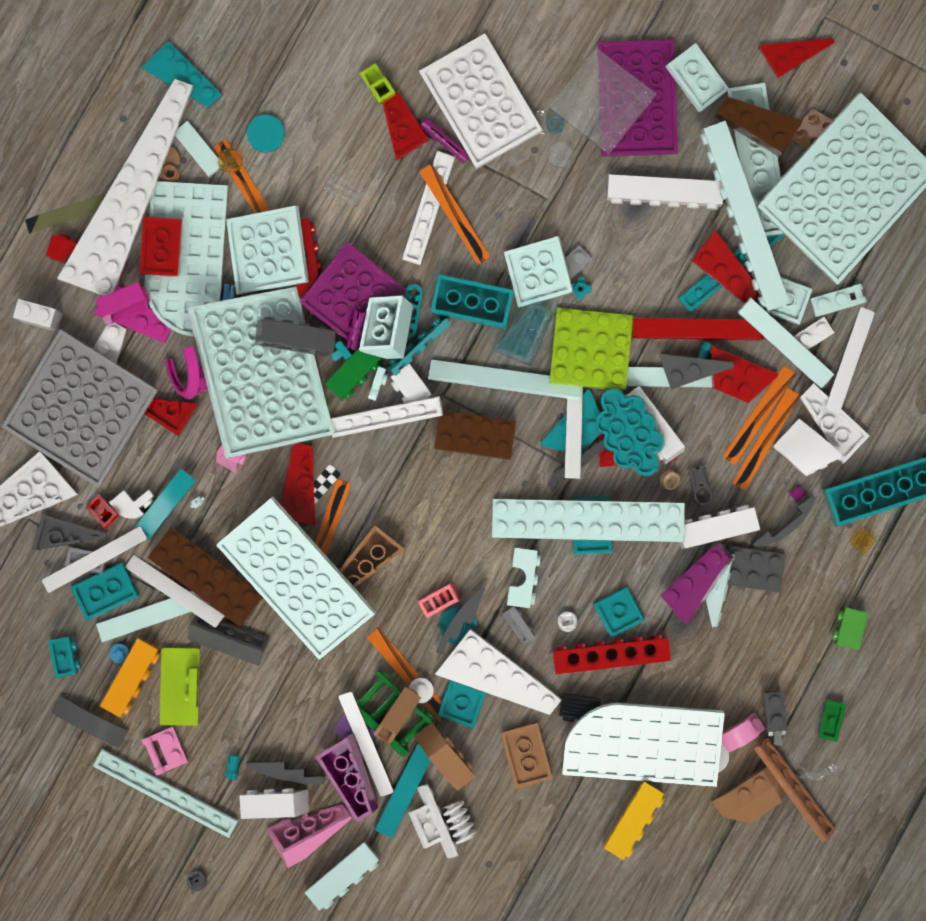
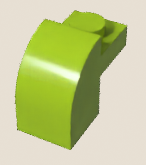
(377, 84)

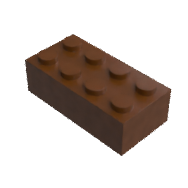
(475, 435)

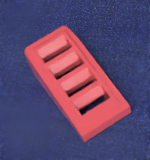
(454, 592)

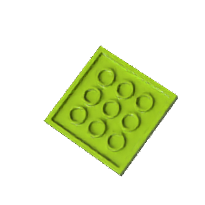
(591, 349)

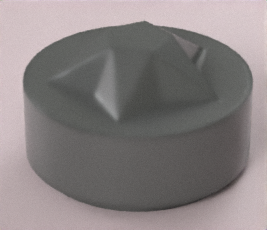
(196, 881)

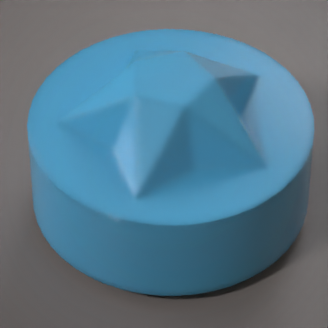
(119, 653)

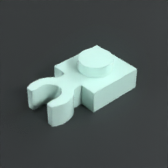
(380, 379)

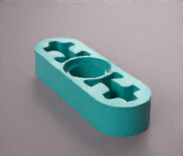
(418, 298)

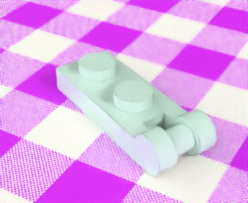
(837, 300)

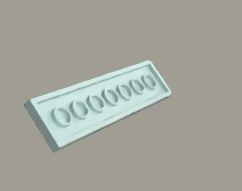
(758, 163)

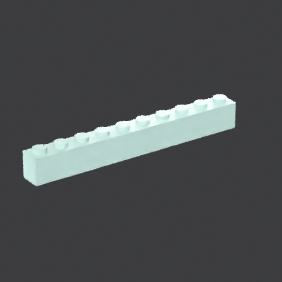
(744, 215)

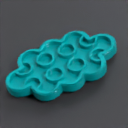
(630, 432)

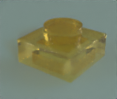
(862, 541)

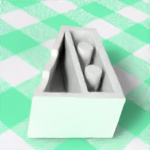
(274, 803)

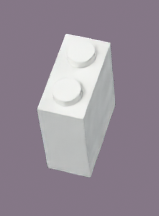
(38, 315)

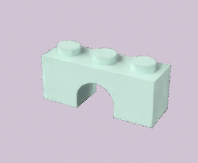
(527, 561)

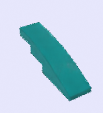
(166, 503)

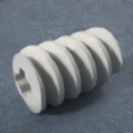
(459, 821)

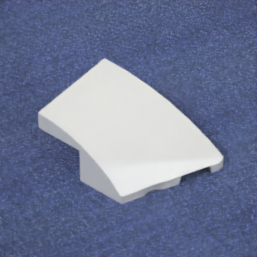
(806, 449)

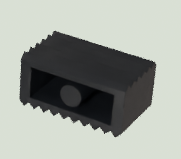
(575, 706)

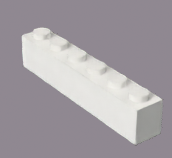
(664, 191)

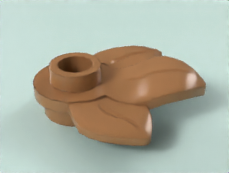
(171, 163)

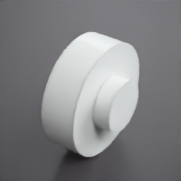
(423, 688)

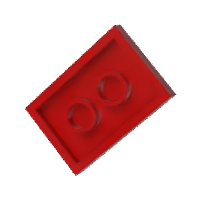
(161, 246)

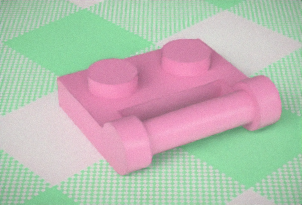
(170, 747)

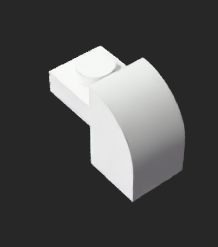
(128, 507)

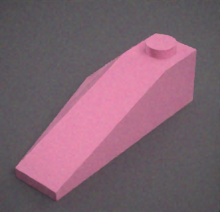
(302, 836)

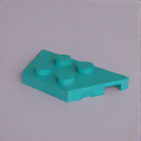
(557, 437)

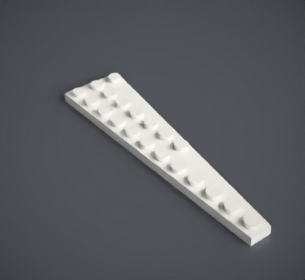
(108, 239)

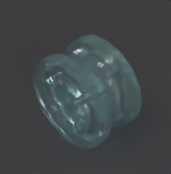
(560, 123)

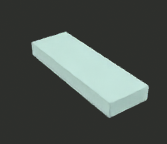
(197, 148)

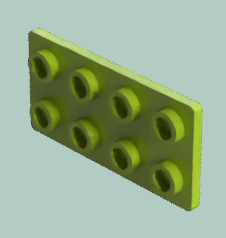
(179, 686)

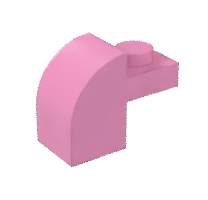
(742, 733)

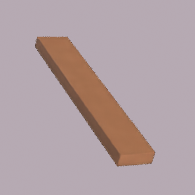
(794, 789)

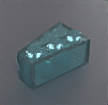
(526, 336)

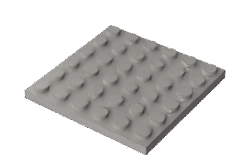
(80, 408)

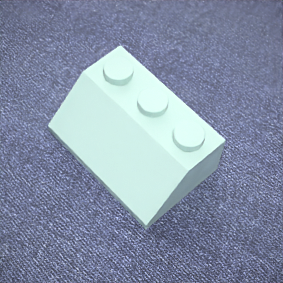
(386, 327)

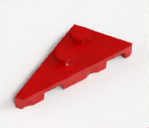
(787, 56)
(171, 414)

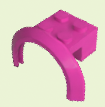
(196, 378)

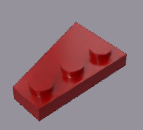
(403, 127)

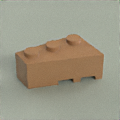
(445, 757)

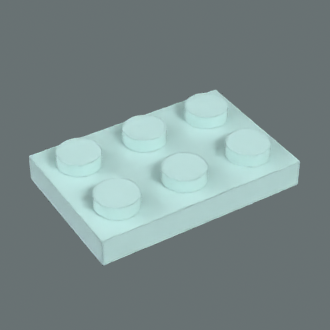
(697, 77)

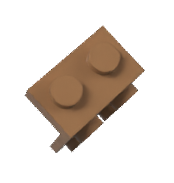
(811, 127)

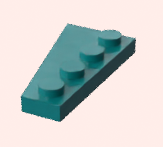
(171, 65)
(437, 328)

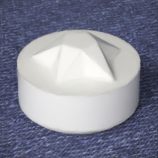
(567, 621)

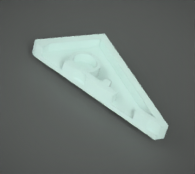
(717, 597)

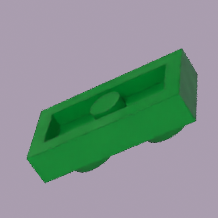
(831, 720)

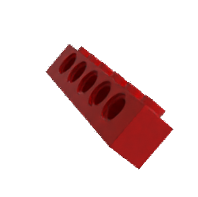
(661, 654)

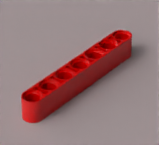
(694, 329)

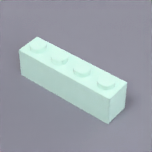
(342, 875)

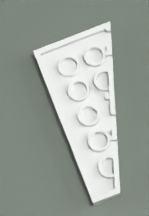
(32, 490)
(489, 670)

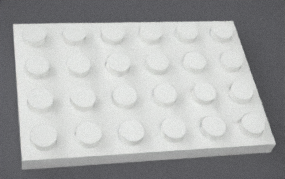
(480, 101)

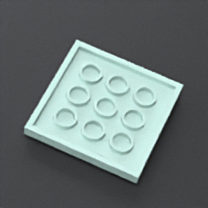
(267, 250)

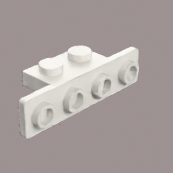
(430, 824)

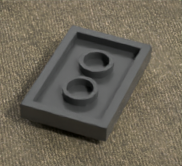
(756, 569)

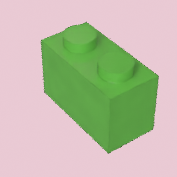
(850, 628)

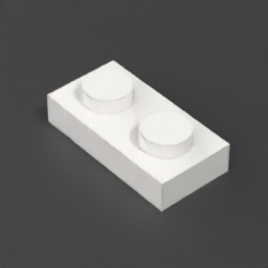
(814, 333)

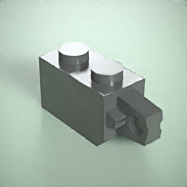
(774, 715)

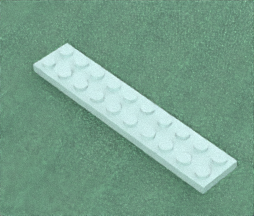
(588, 520)

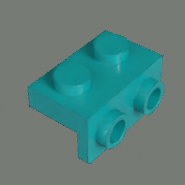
(64, 657)

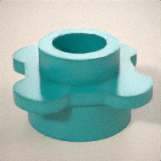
(585, 288)

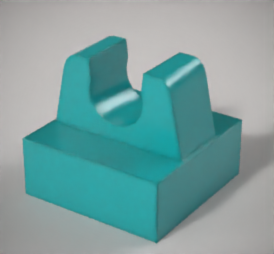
(341, 352)

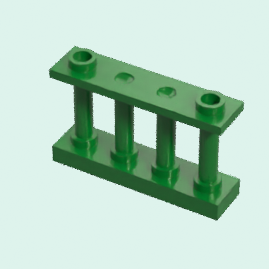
(373, 718)

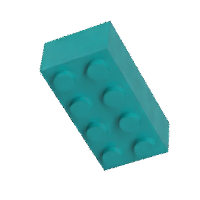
(472, 302)

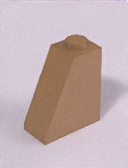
(397, 715)

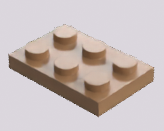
(526, 755)

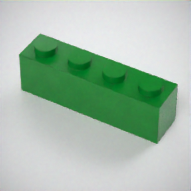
(353, 373)

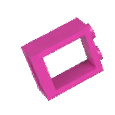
(123, 303)

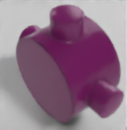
(797, 493)

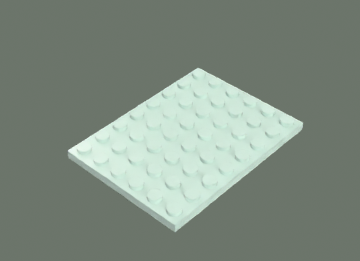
(847, 188)
(256, 391)

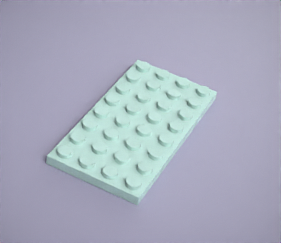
(296, 578)

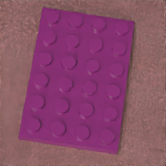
(657, 126)

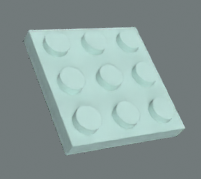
(538, 271)

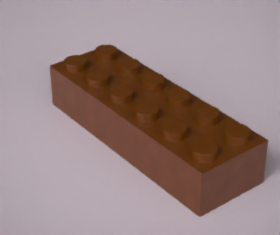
(205, 577)

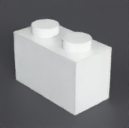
(410, 385)

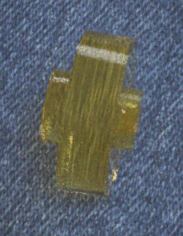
(230, 160)

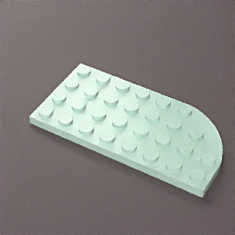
(201, 255)
(646, 744)

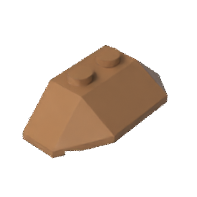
(750, 797)

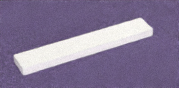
(427, 213)
(387, 416)

